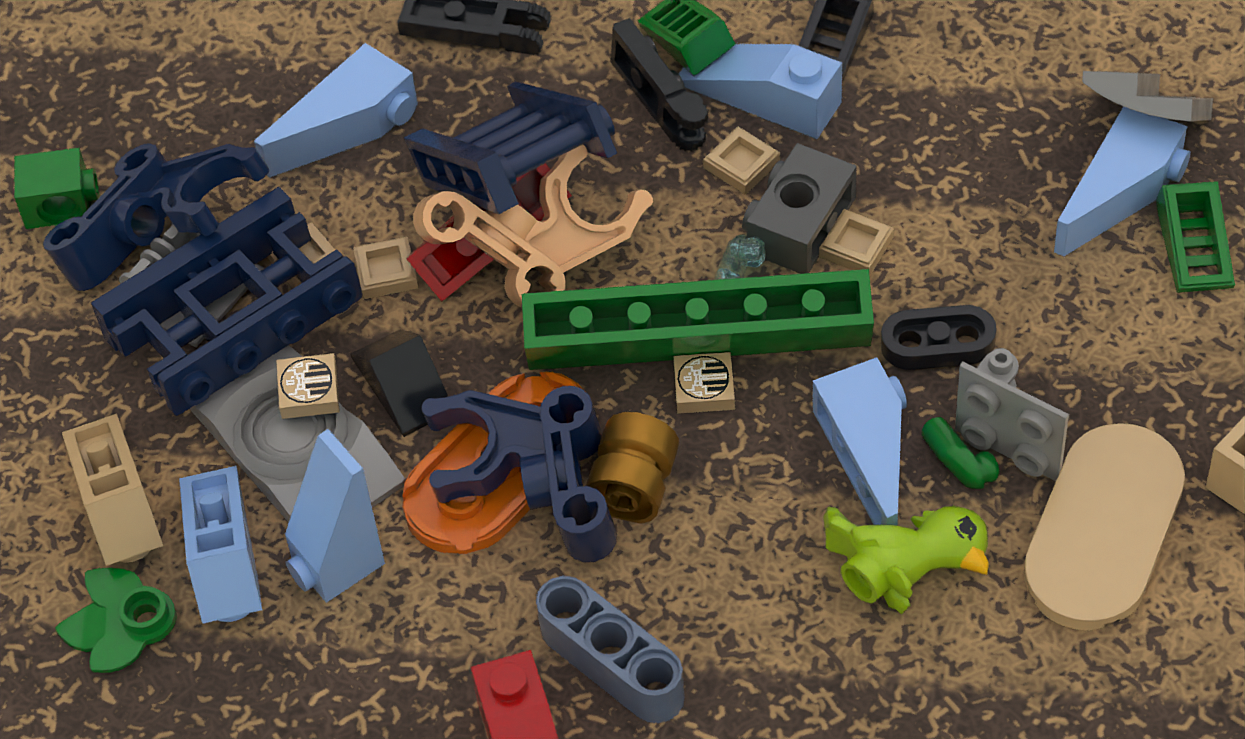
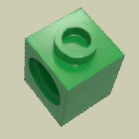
(53, 187)

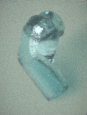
(739, 255)

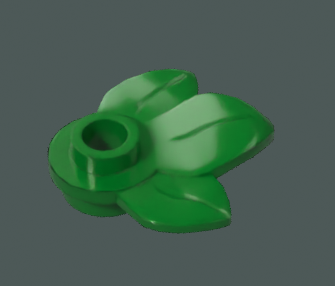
(110, 624)

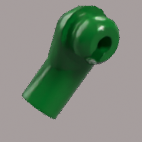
(957, 457)

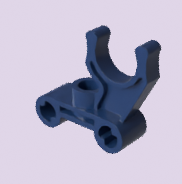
(136, 207)
(547, 448)

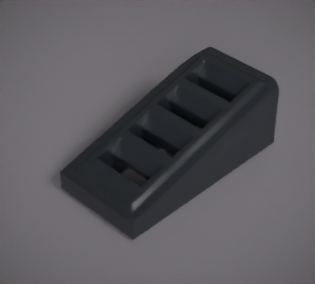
(856, 10)

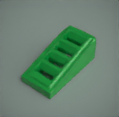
(688, 32)
(1195, 198)

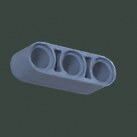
(602, 626)

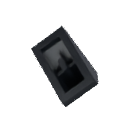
(401, 377)

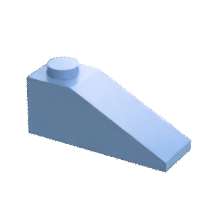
(774, 83)
(343, 111)
(1123, 176)
(863, 424)
(332, 523)
(219, 546)

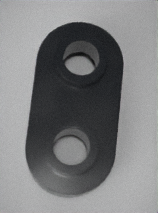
(937, 336)

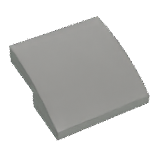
(1141, 94)

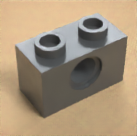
(800, 206)

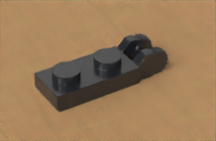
(477, 23)
(658, 87)

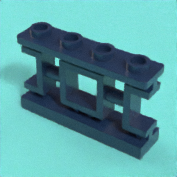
(210, 269)

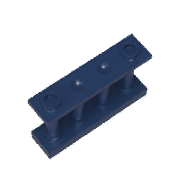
(491, 156)

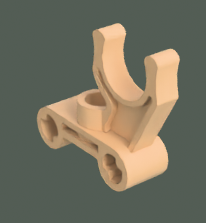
(522, 241)

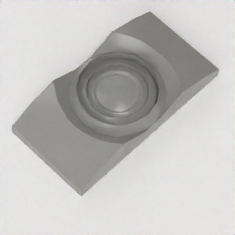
(278, 450)

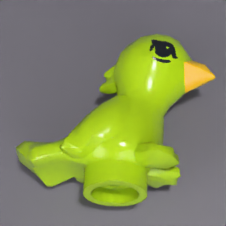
(893, 557)

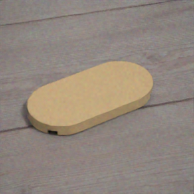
(1104, 526)

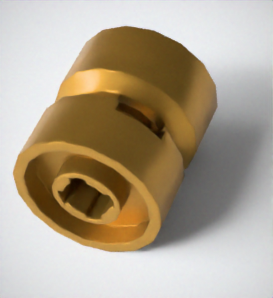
(632, 463)

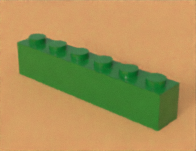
(697, 318)

